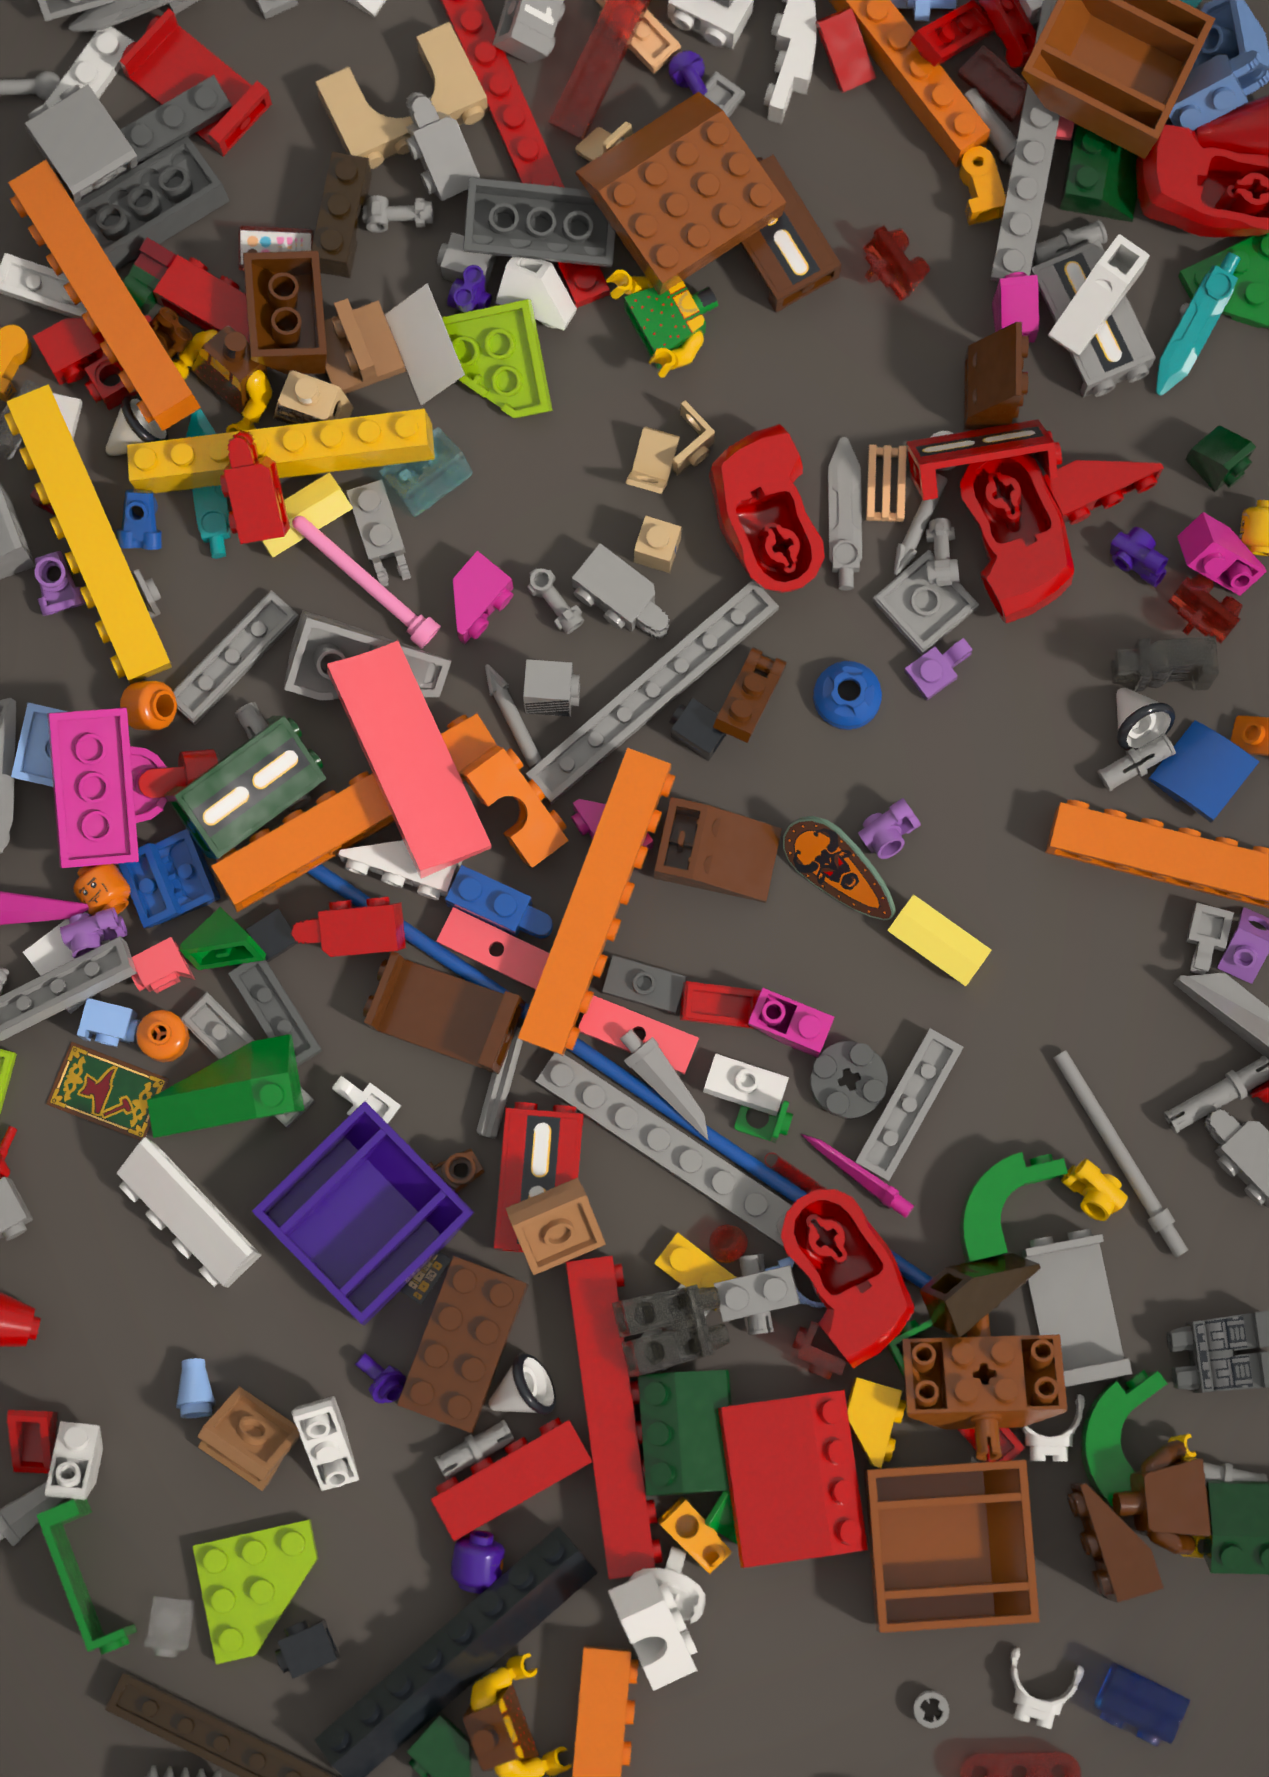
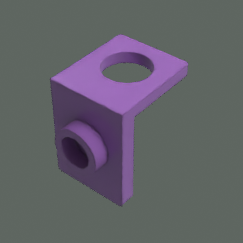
(1247, 947)

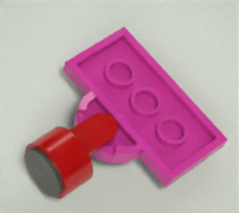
(108, 785)

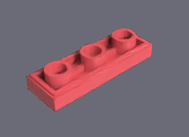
(475, 938)
(610, 1022)

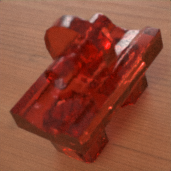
(890, 263)
(1203, 610)

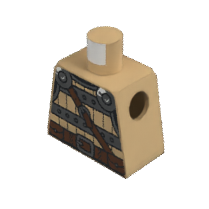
(310, 400)

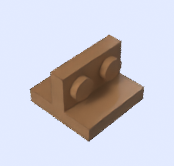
(360, 347)
(555, 1226)
(248, 1437)

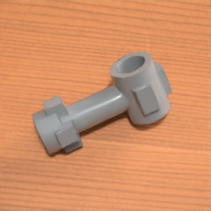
(378, 213)
(942, 570)
(542, 586)

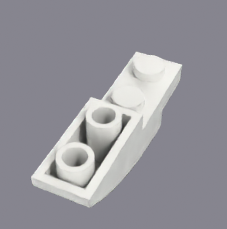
(795, 60)

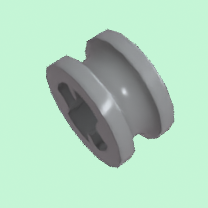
(942, 1705)

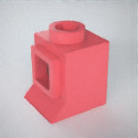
(160, 967)

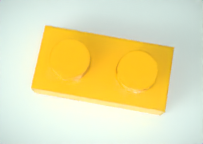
(690, 1265)

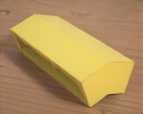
(318, 503)
(939, 940)

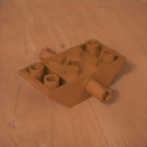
(1021, 1377)

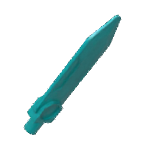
(1196, 324)
(209, 501)

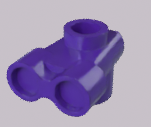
(469, 293)
(1137, 553)

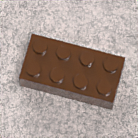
(463, 1344)

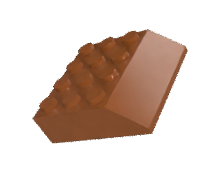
(1117, 65)
(682, 191)
(951, 1546)

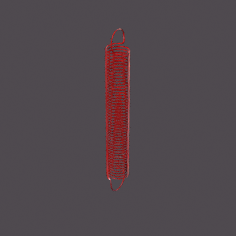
(788, 1170)

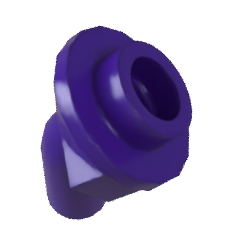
(687, 71)
(385, 1380)

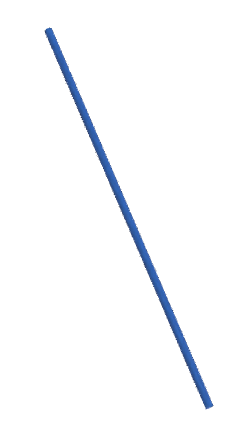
(602, 1063)

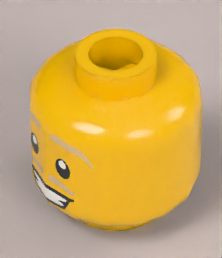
(1255, 528)

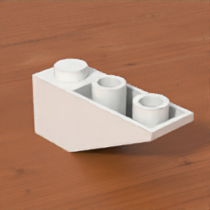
(1099, 295)
(397, 868)

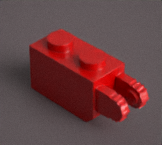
(253, 492)
(355, 930)

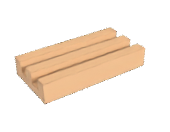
(886, 452)

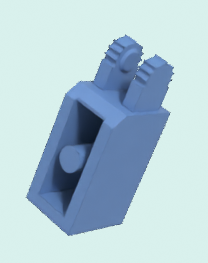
(1217, 89)

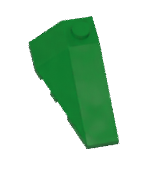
(240, 1087)

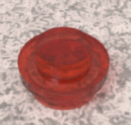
(728, 1243)

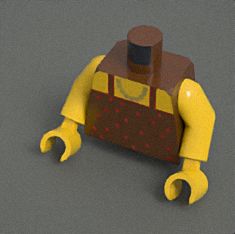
(226, 366)
(500, 1728)

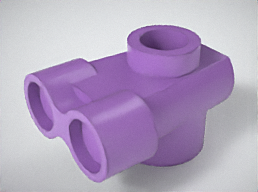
(56, 594)
(884, 831)
(88, 931)

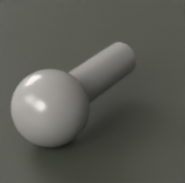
(42, 85)

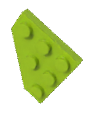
(502, 356)
(251, 1583)

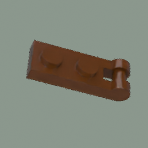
(749, 696)

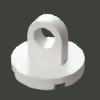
(686, 1592)

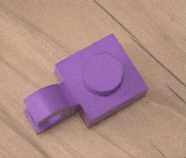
(934, 671)

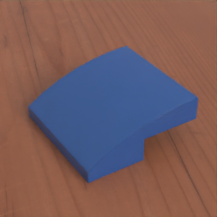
(1204, 770)
(169, 879)

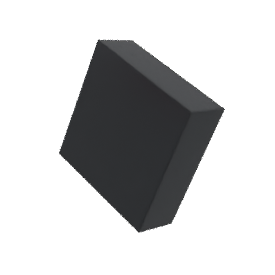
(272, 934)

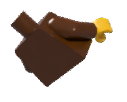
(1169, 1498)

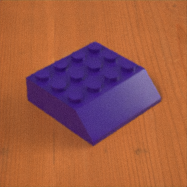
(363, 1213)

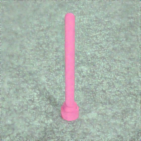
(419, 627)

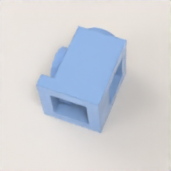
(108, 1023)

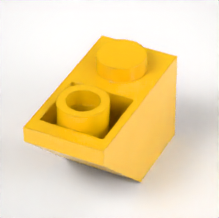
(871, 1416)

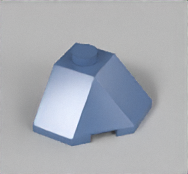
(1233, 33)

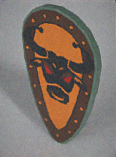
(837, 866)

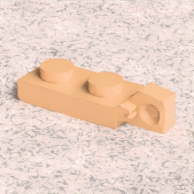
(652, 42)

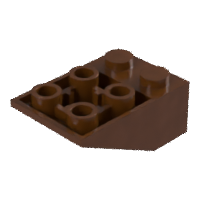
(995, 378)
(717, 850)
(1121, 1557)

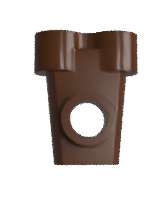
(170, 332)
(446, 1169)

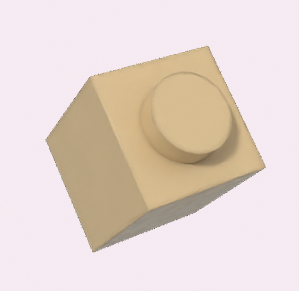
(657, 544)

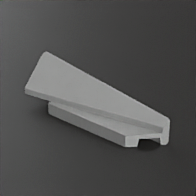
(1231, 1006)

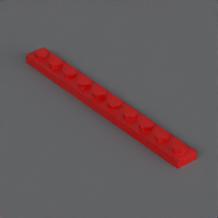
(516, 126)

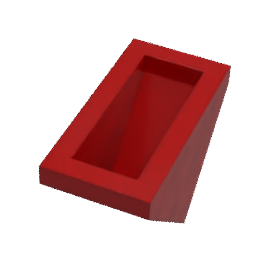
(32, 1440)

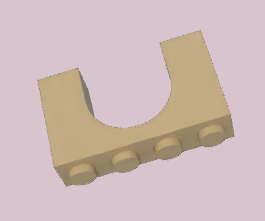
(378, 136)

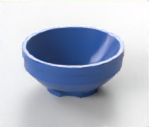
(843, 713)

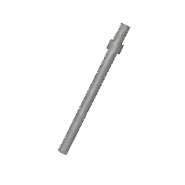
(1160, 1218)

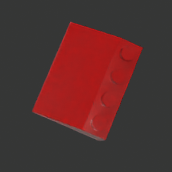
(792, 1479)

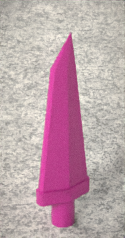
(27, 908)
(883, 1192)

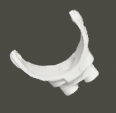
(1054, 1445)
(1041, 1709)

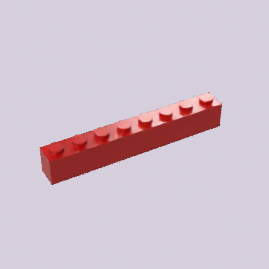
(611, 1419)

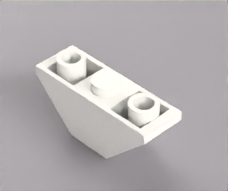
(326, 1442)

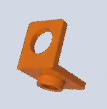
(1251, 734)

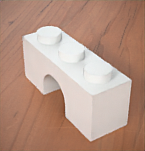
(655, 1629)

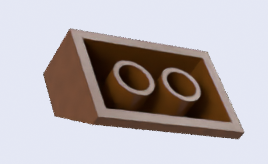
(286, 311)

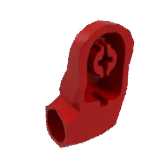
(1203, 188)
(764, 511)
(1020, 534)
(849, 1272)

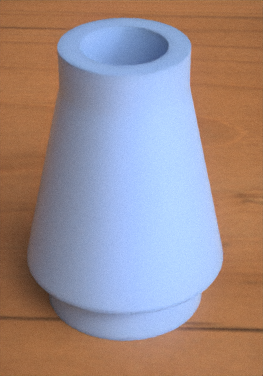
(194, 1393)

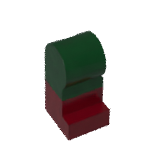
(147, 273)

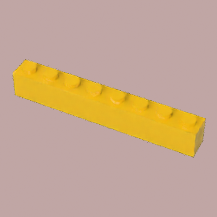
(294, 448)
(88, 533)

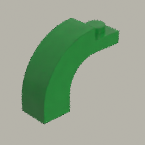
(981, 1214)
(1102, 1429)

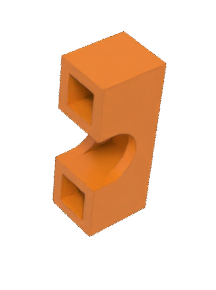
(536, 830)

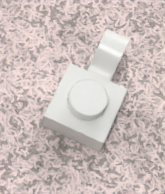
(378, 1100)

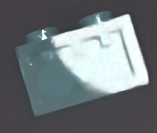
(427, 481)

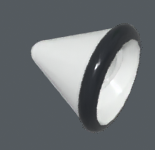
(132, 428)
(1141, 719)
(525, 1388)

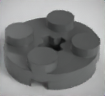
(838, 1099)

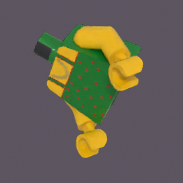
(667, 323)

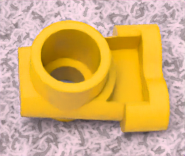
(1100, 1191)

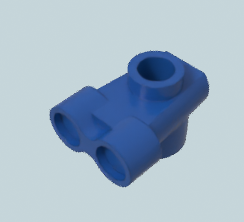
(137, 530)

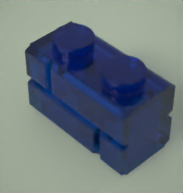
(1142, 1704)

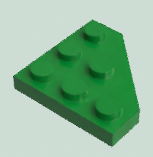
(1251, 292)

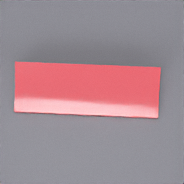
(408, 758)

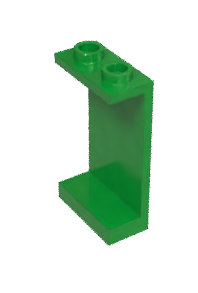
(72, 1580)

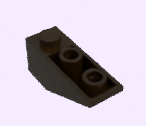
(972, 1289)

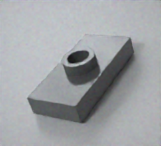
(644, 984)

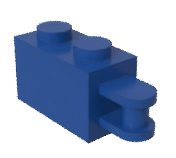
(497, 904)

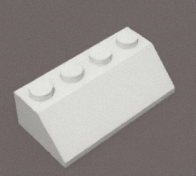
(187, 1213)

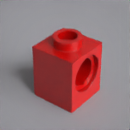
(97, 373)

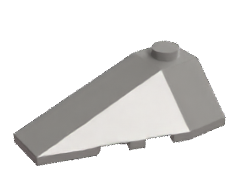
(326, 640)

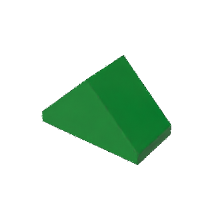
(220, 943)

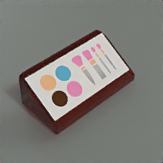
(273, 239)

